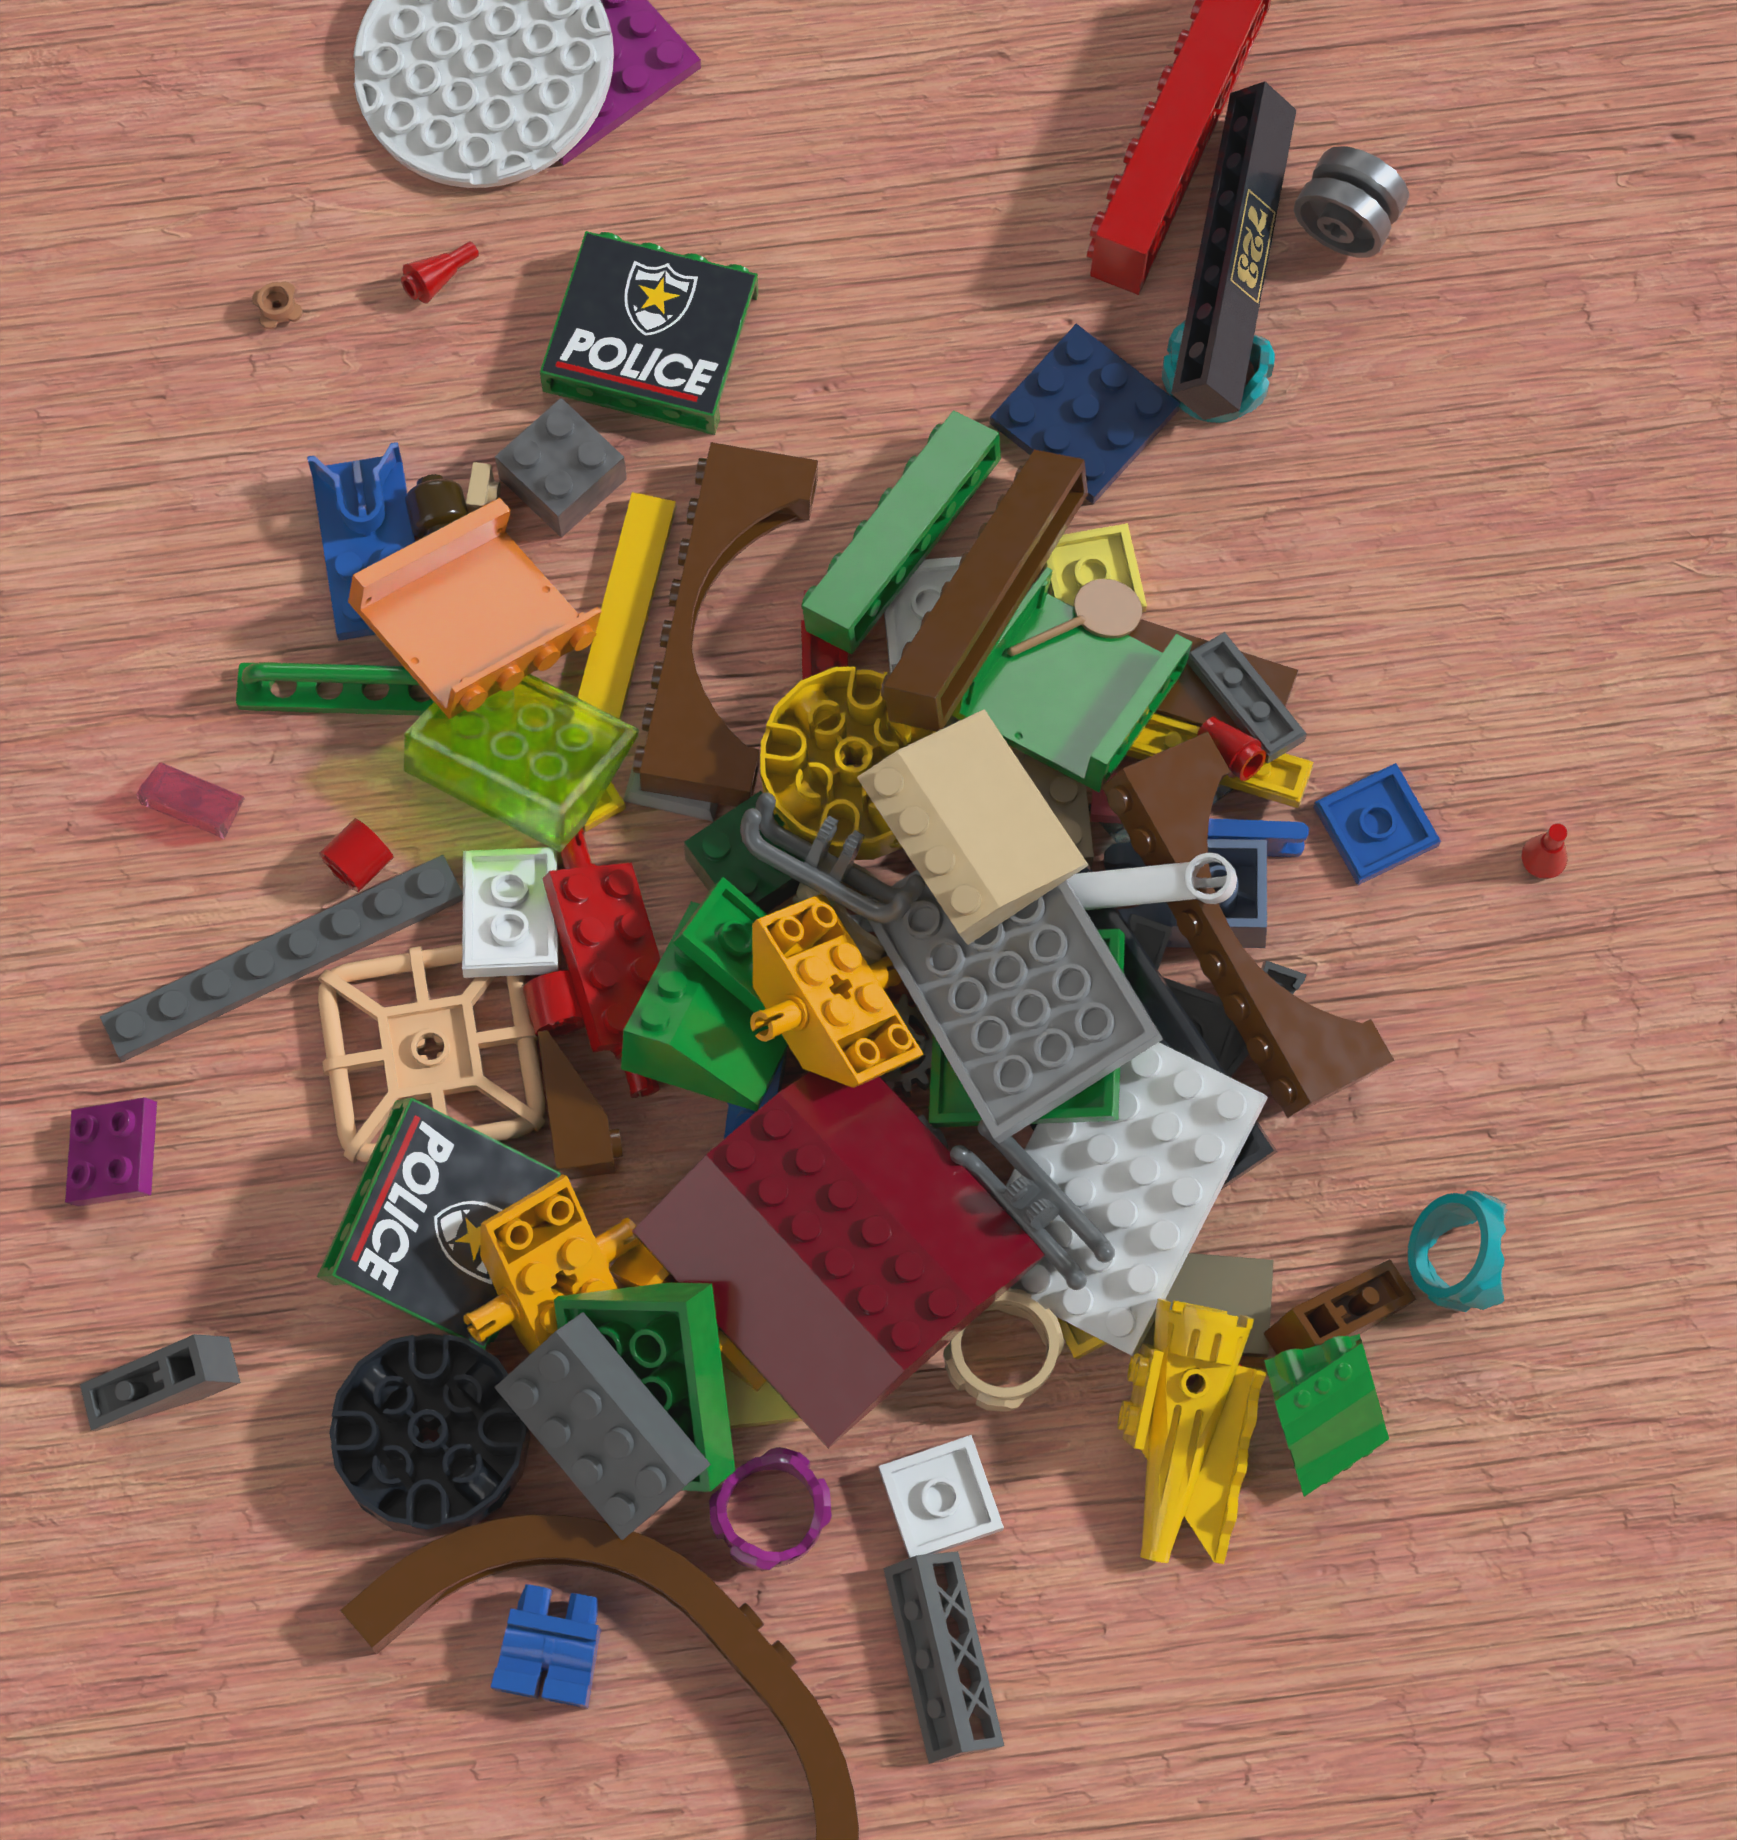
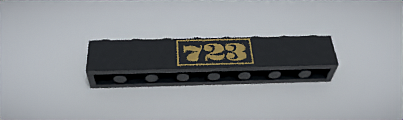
(1234, 252)

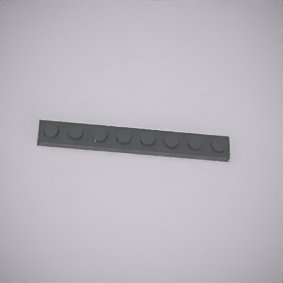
(282, 958)

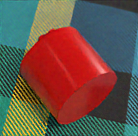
(356, 855)
(553, 1004)

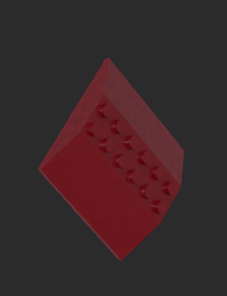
(837, 1245)

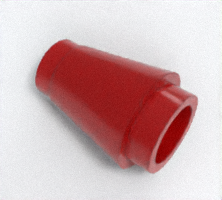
(1239, 750)

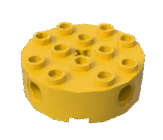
(806, 752)

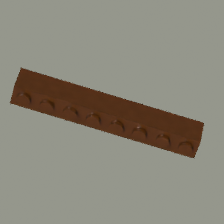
(985, 591)

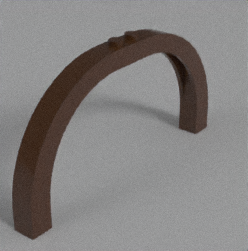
(535, 1540)

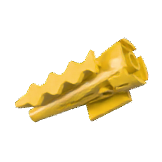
(1192, 1434)

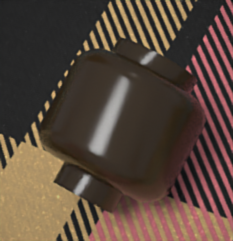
(434, 504)

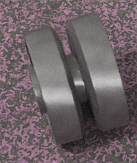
(1351, 202)

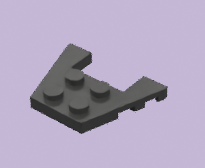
(1203, 1008)

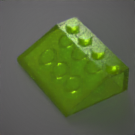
(523, 758)

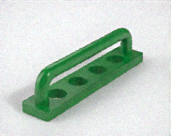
(256, 682)

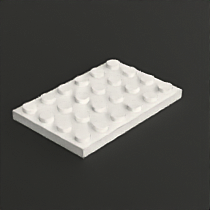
(1142, 1186)

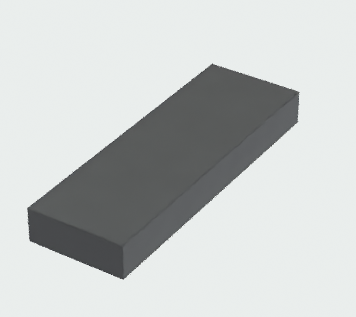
(1246, 696)

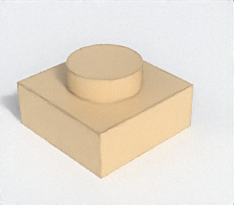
(481, 487)

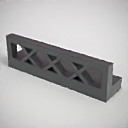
(935, 1655)

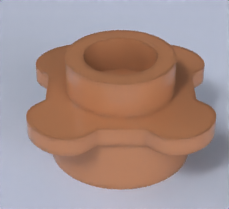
(269, 295)

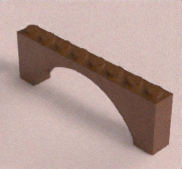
(687, 742)
(1296, 1046)

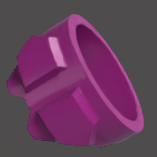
(774, 1459)

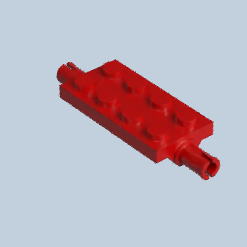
(604, 945)

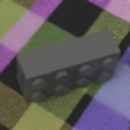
(602, 1425)

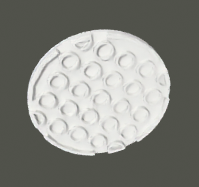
(482, 84)

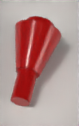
(428, 276)
(1546, 854)

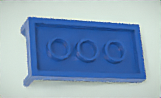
(360, 524)

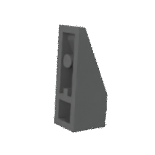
(161, 1381)

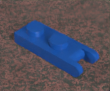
(1282, 837)

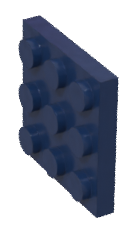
(1086, 407)

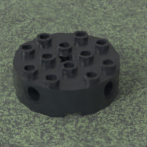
(380, 1444)

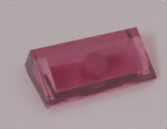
(190, 799)

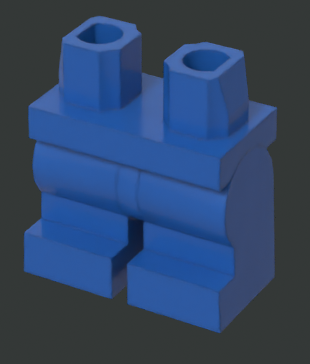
(552, 1644)

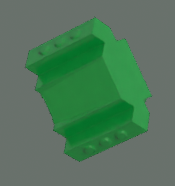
(1326, 1408)

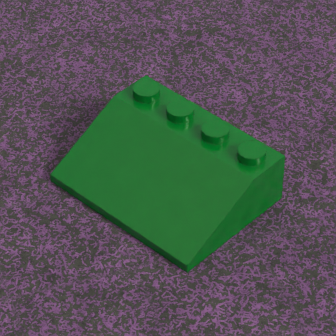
(698, 1034)
(674, 1349)

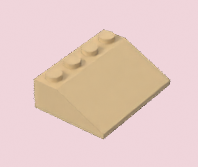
(972, 824)

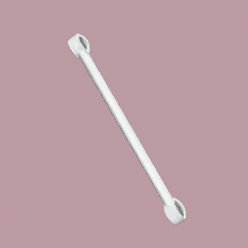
(1142, 885)

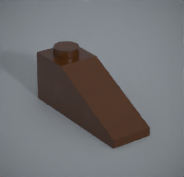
(577, 1121)
(1342, 1310)

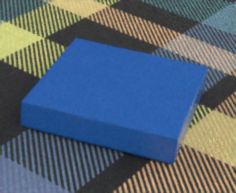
(1377, 824)

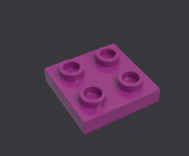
(111, 1152)

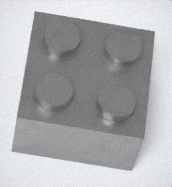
(561, 467)

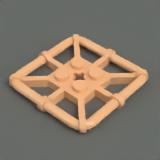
(404, 1032)

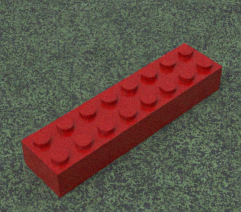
(1172, 140)

